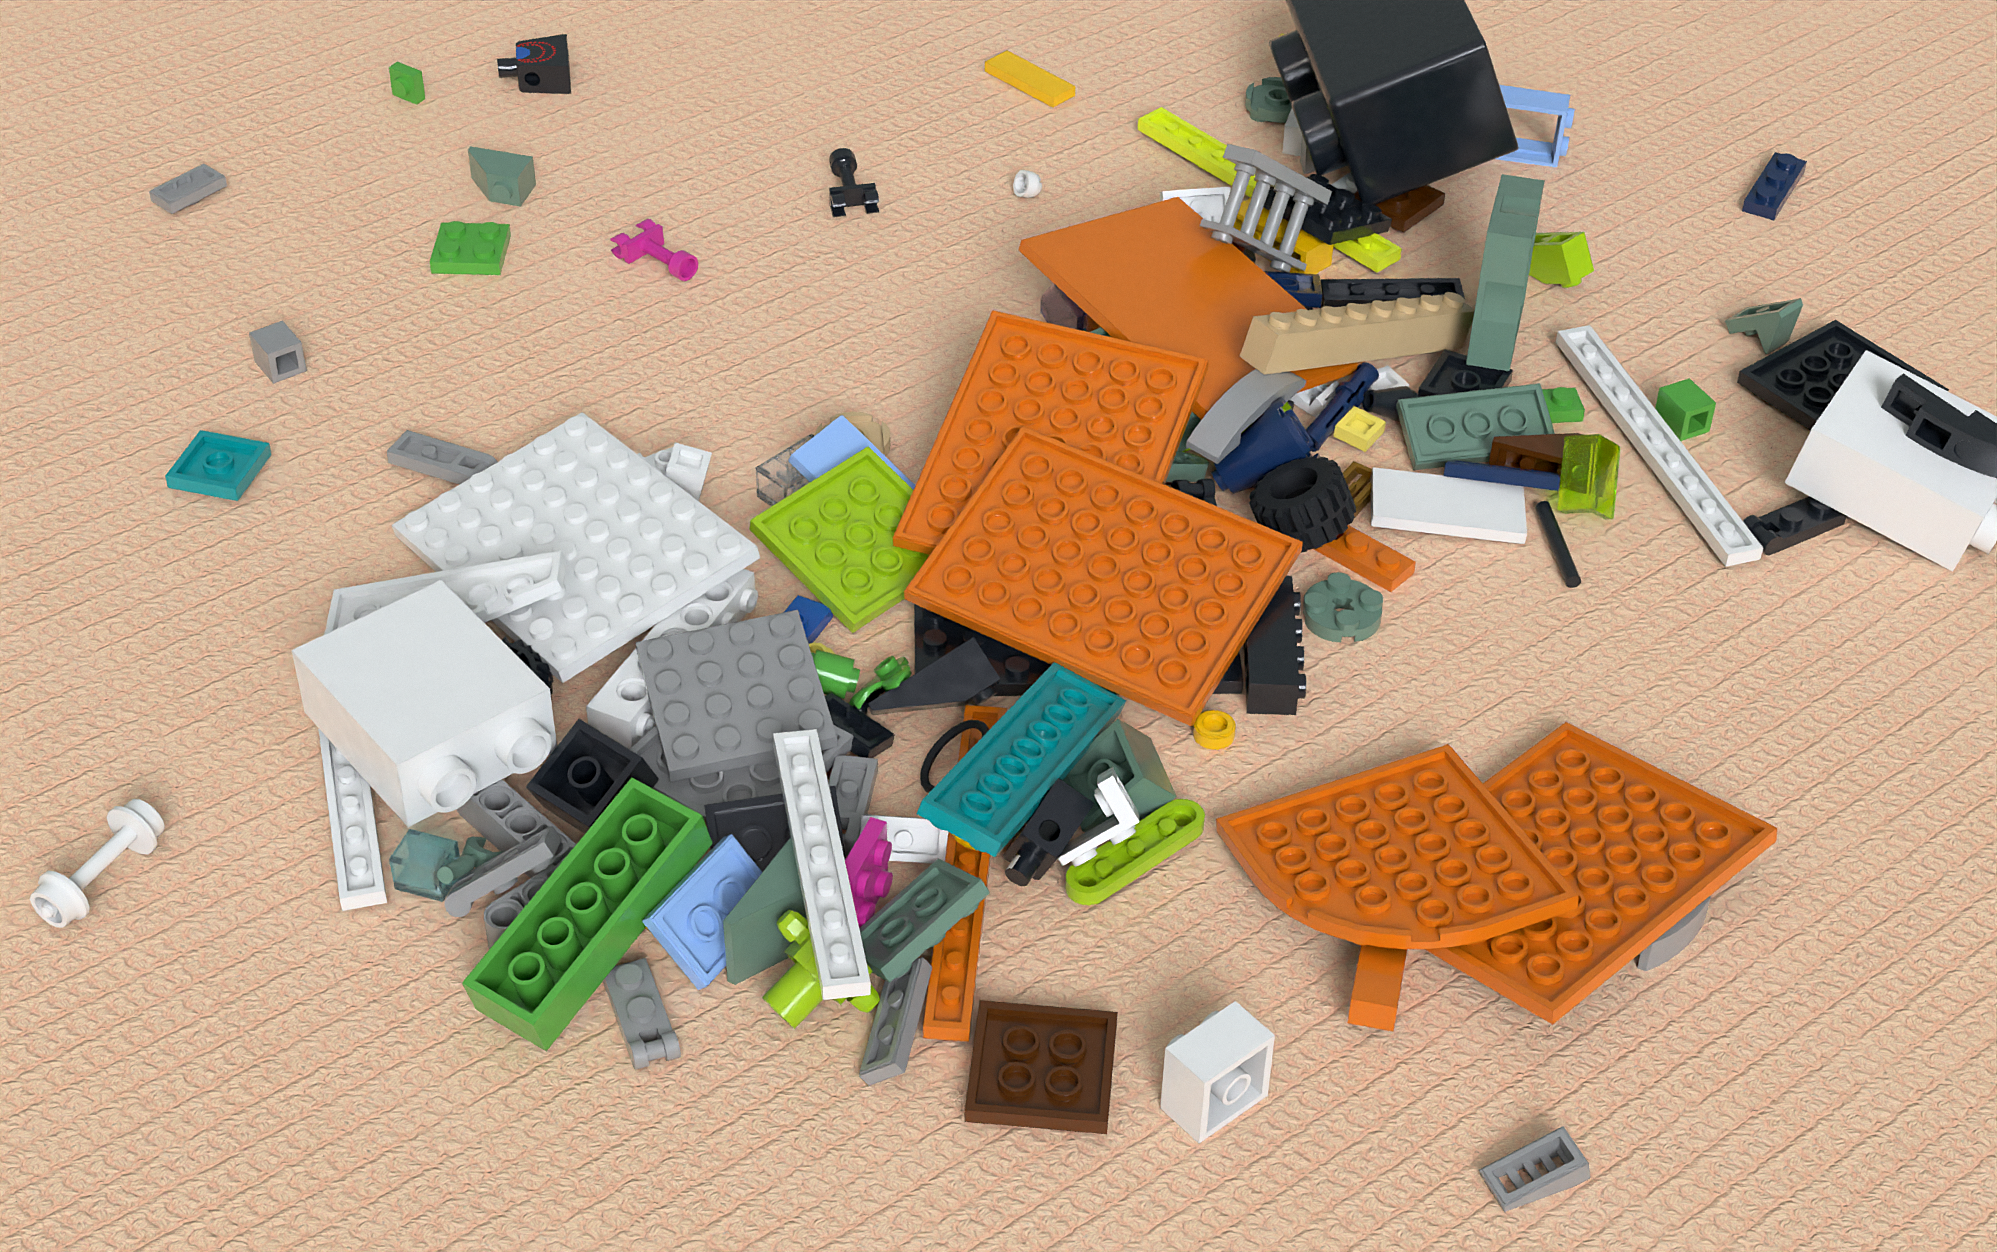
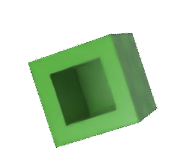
(1685, 409)

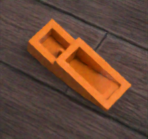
(1377, 987)

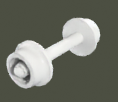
(62, 899)

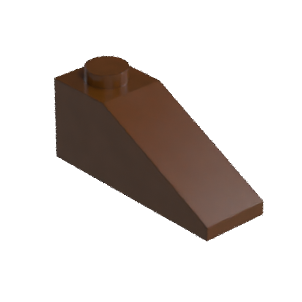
(1529, 451)

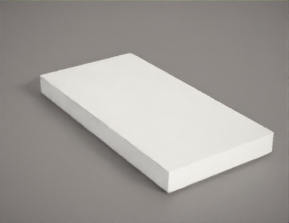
(1447, 506)

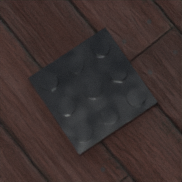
(1340, 219)

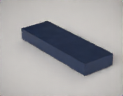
(1502, 474)

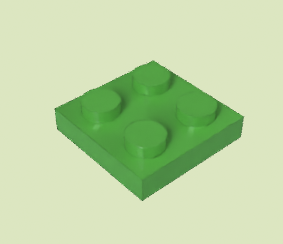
(470, 248)

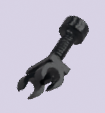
(844, 165)

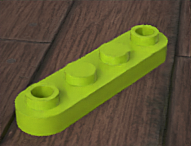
(1153, 842)

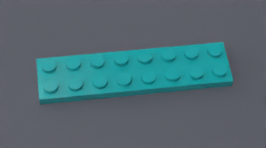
(1020, 759)

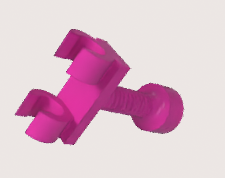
(681, 264)

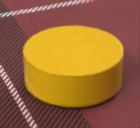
(1214, 730)

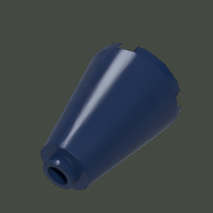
(1266, 444)

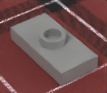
(188, 188)

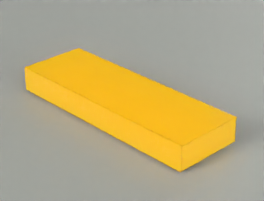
(1030, 78)

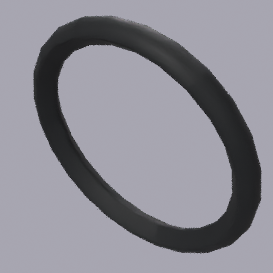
(938, 746)

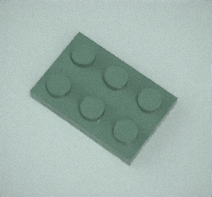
(919, 918)

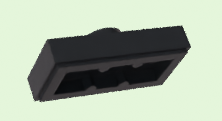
(868, 735)

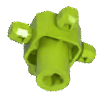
(799, 988)

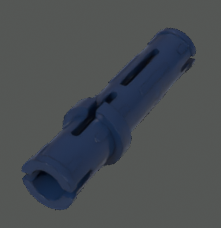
(1346, 396)

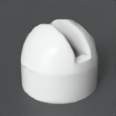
(1027, 184)

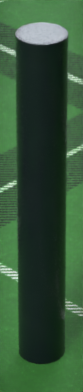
(1558, 544)

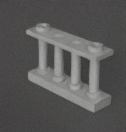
(1287, 184)

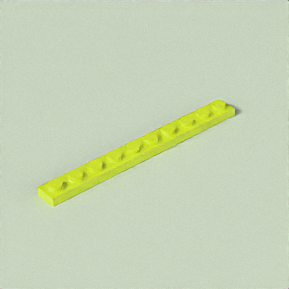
(1208, 154)

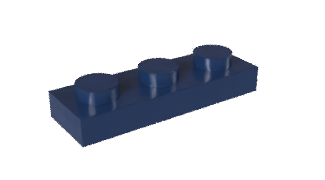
(1774, 186)

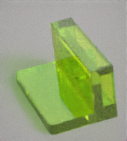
(1589, 475)

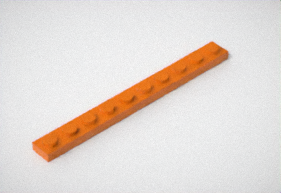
(957, 955)

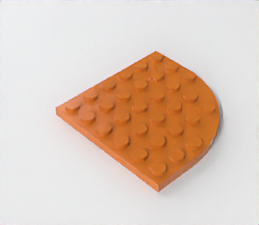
(1399, 857)

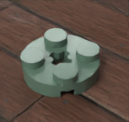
(1268, 101)
(1359, 603)

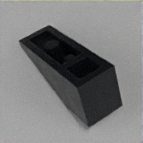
(947, 682)

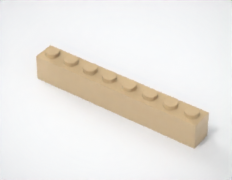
(1356, 333)

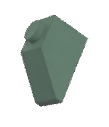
(502, 175)

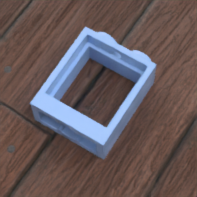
(1544, 102)

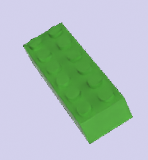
(587, 914)

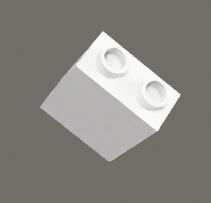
(1888, 482)
(426, 702)

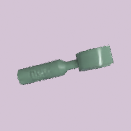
(472, 856)

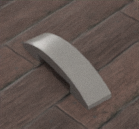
(1237, 409)

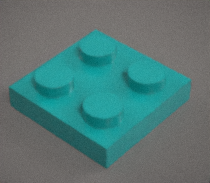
(218, 465)

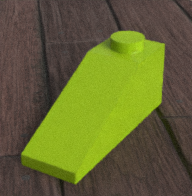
(1561, 258)

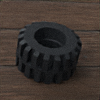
(1304, 501)

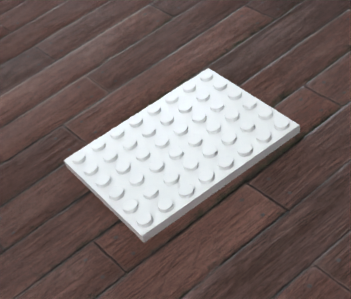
(626, 530)

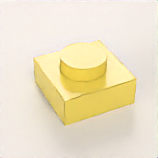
(1359, 429)

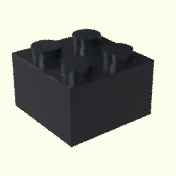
(586, 775)

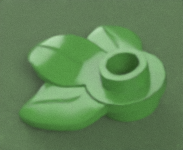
(888, 676)

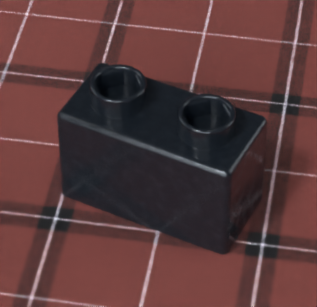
(1392, 91)

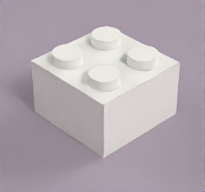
(1216, 1071)

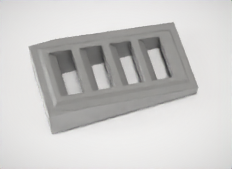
(1541, 1150)

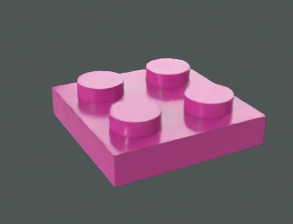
(869, 869)

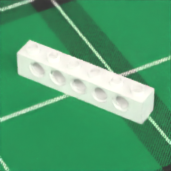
(623, 704)

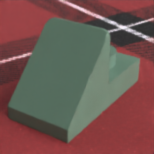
(1771, 321)

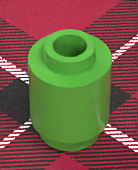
(836, 673)

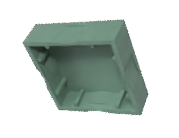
(1505, 272)

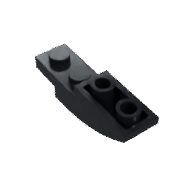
(1943, 428)

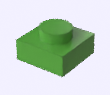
(407, 83)
(1564, 405)

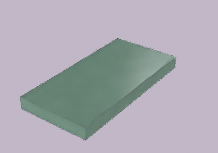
(1466, 422)

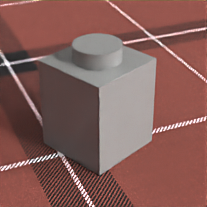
(277, 351)

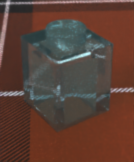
(417, 862)

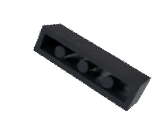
(1274, 657)

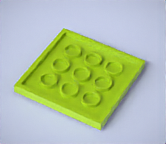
(841, 538)

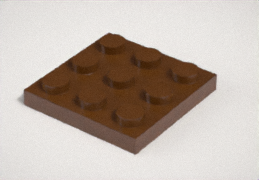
(1041, 1067)

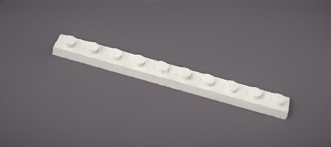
(1659, 447)

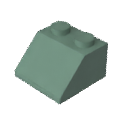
(1134, 762)

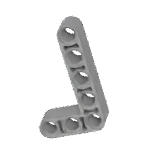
(505, 822)

